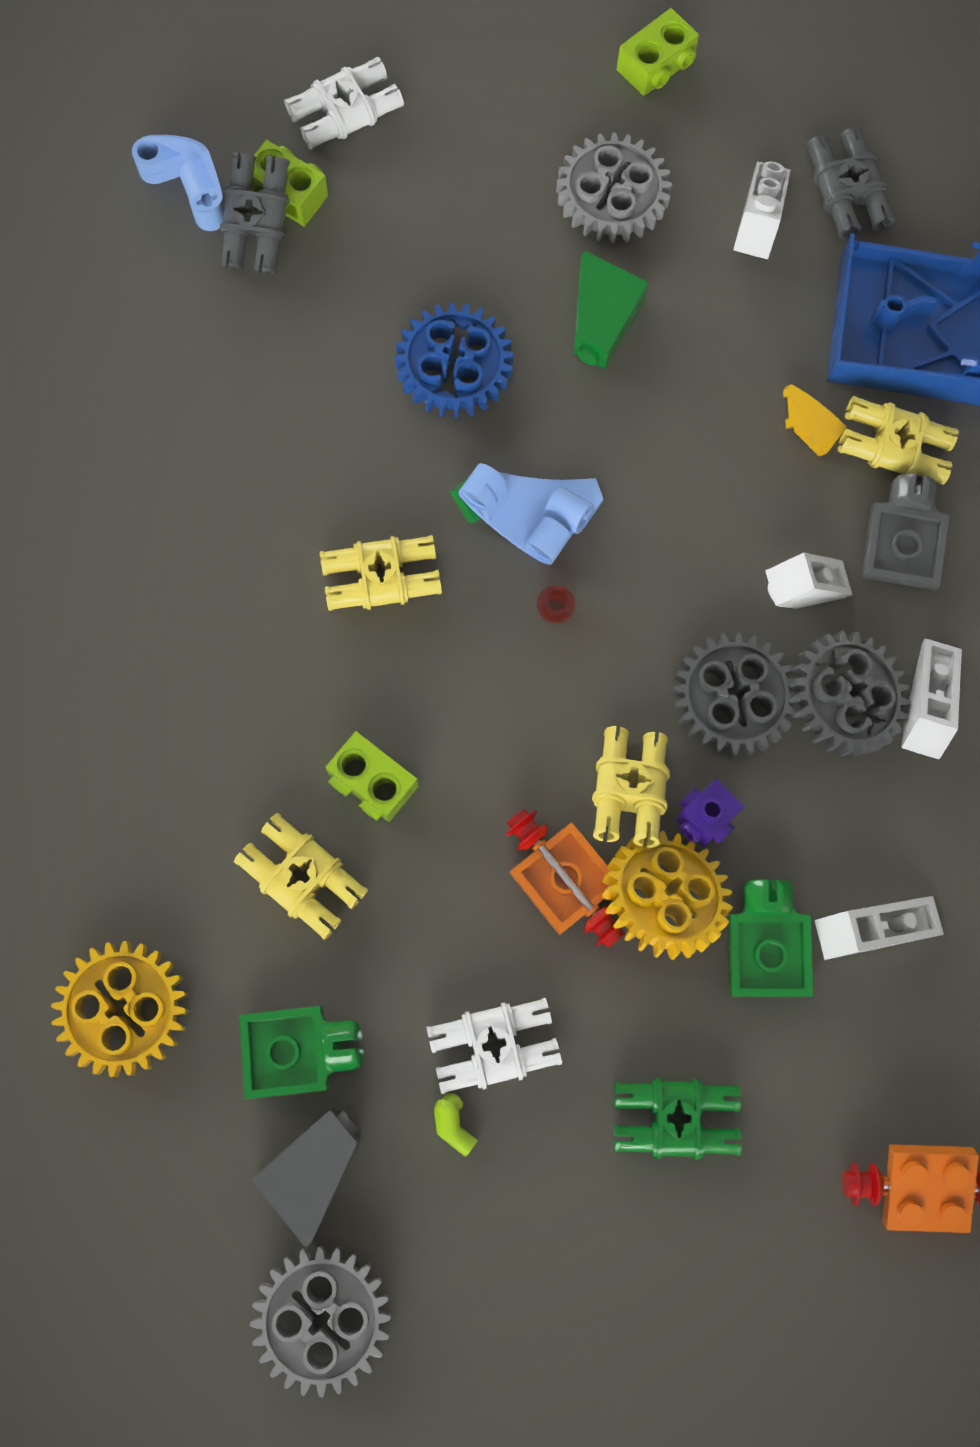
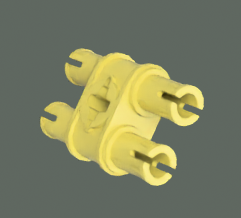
(898, 439)
(365, 559)
(645, 797)
(300, 897)

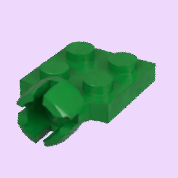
(769, 944)
(294, 1051)

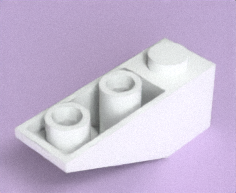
(762, 209)

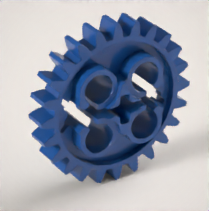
(487, 366)

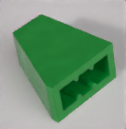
(604, 309)

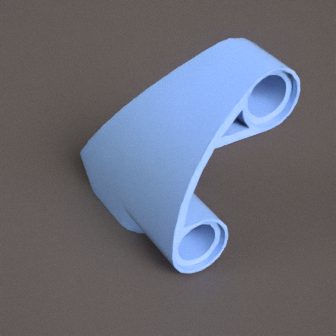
(173, 156)
(532, 511)

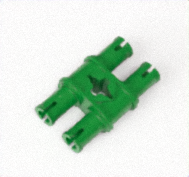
(691, 1137)

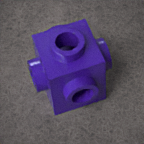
(708, 814)

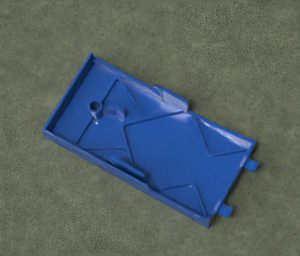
(907, 322)

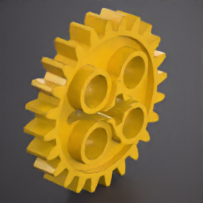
(647, 916)
(92, 1035)

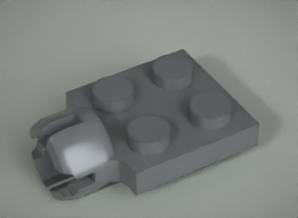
(907, 536)

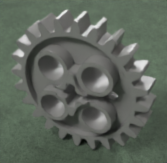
(588, 173)
(293, 1349)

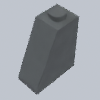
(308, 1174)

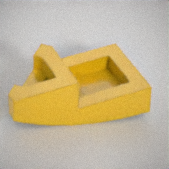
(812, 420)

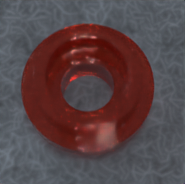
(560, 594)

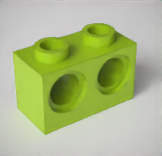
(657, 52)
(300, 176)
(378, 770)

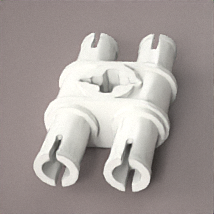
(344, 103)
(483, 1067)

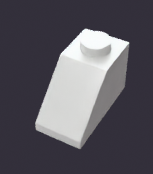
(807, 581)

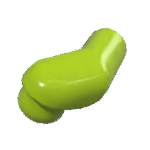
(448, 1124)

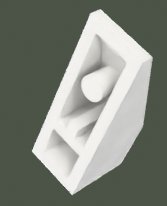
(934, 700)
(878, 927)

